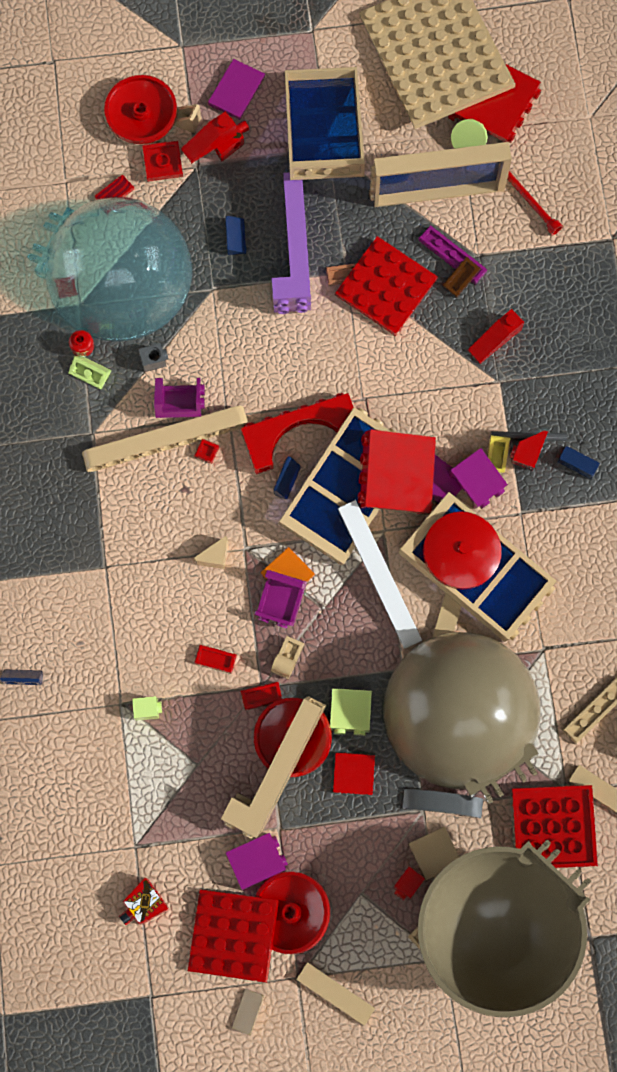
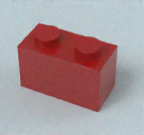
(408, 884)

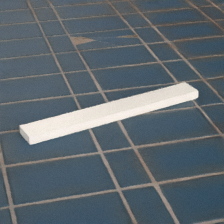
(379, 574)

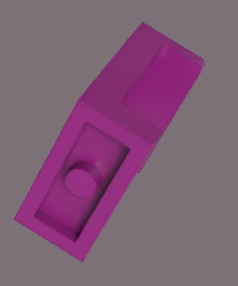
(178, 400)
(479, 478)
(280, 599)
(256, 860)

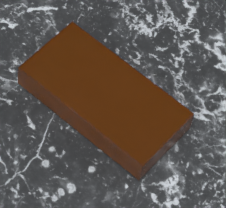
(461, 277)

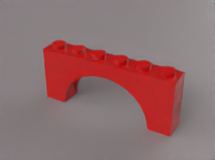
(263, 436)

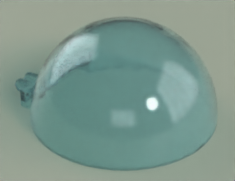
(115, 268)

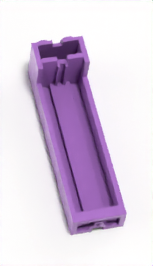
(294, 291)

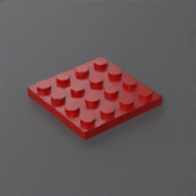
(386, 286)
(560, 816)
(233, 936)

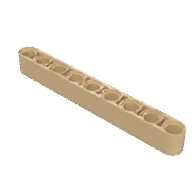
(164, 438)

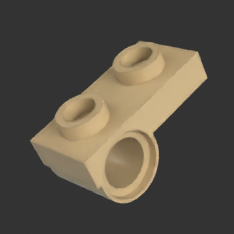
(287, 657)

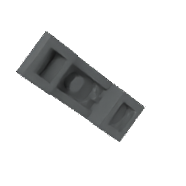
(442, 802)

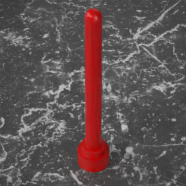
(553, 226)

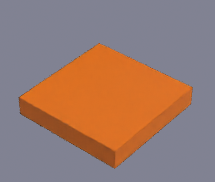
(290, 565)

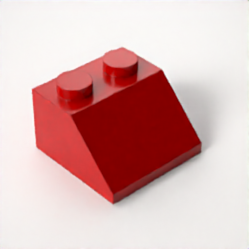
(528, 451)

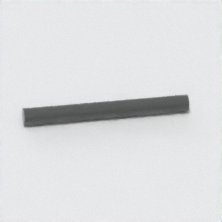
(524, 435)

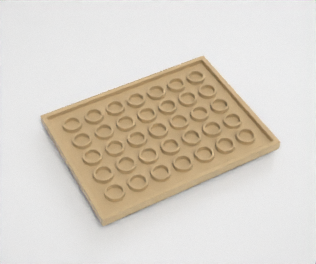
(436, 55)

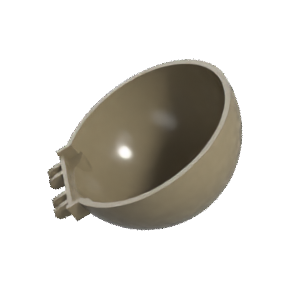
(463, 712)
(504, 930)

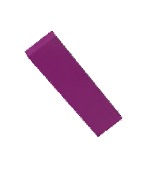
(448, 250)

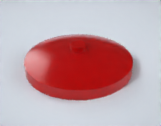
(140, 109)
(462, 550)
(273, 726)
(301, 911)

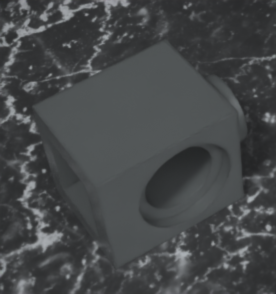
(147, 352)

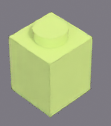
(146, 708)

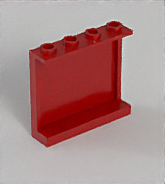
(506, 110)
(397, 471)

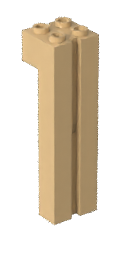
(254, 814)

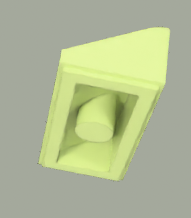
(89, 371)

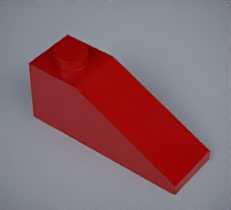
(210, 137)
(496, 336)

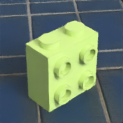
(350, 711)

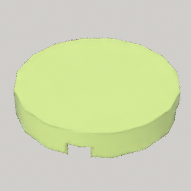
(468, 134)

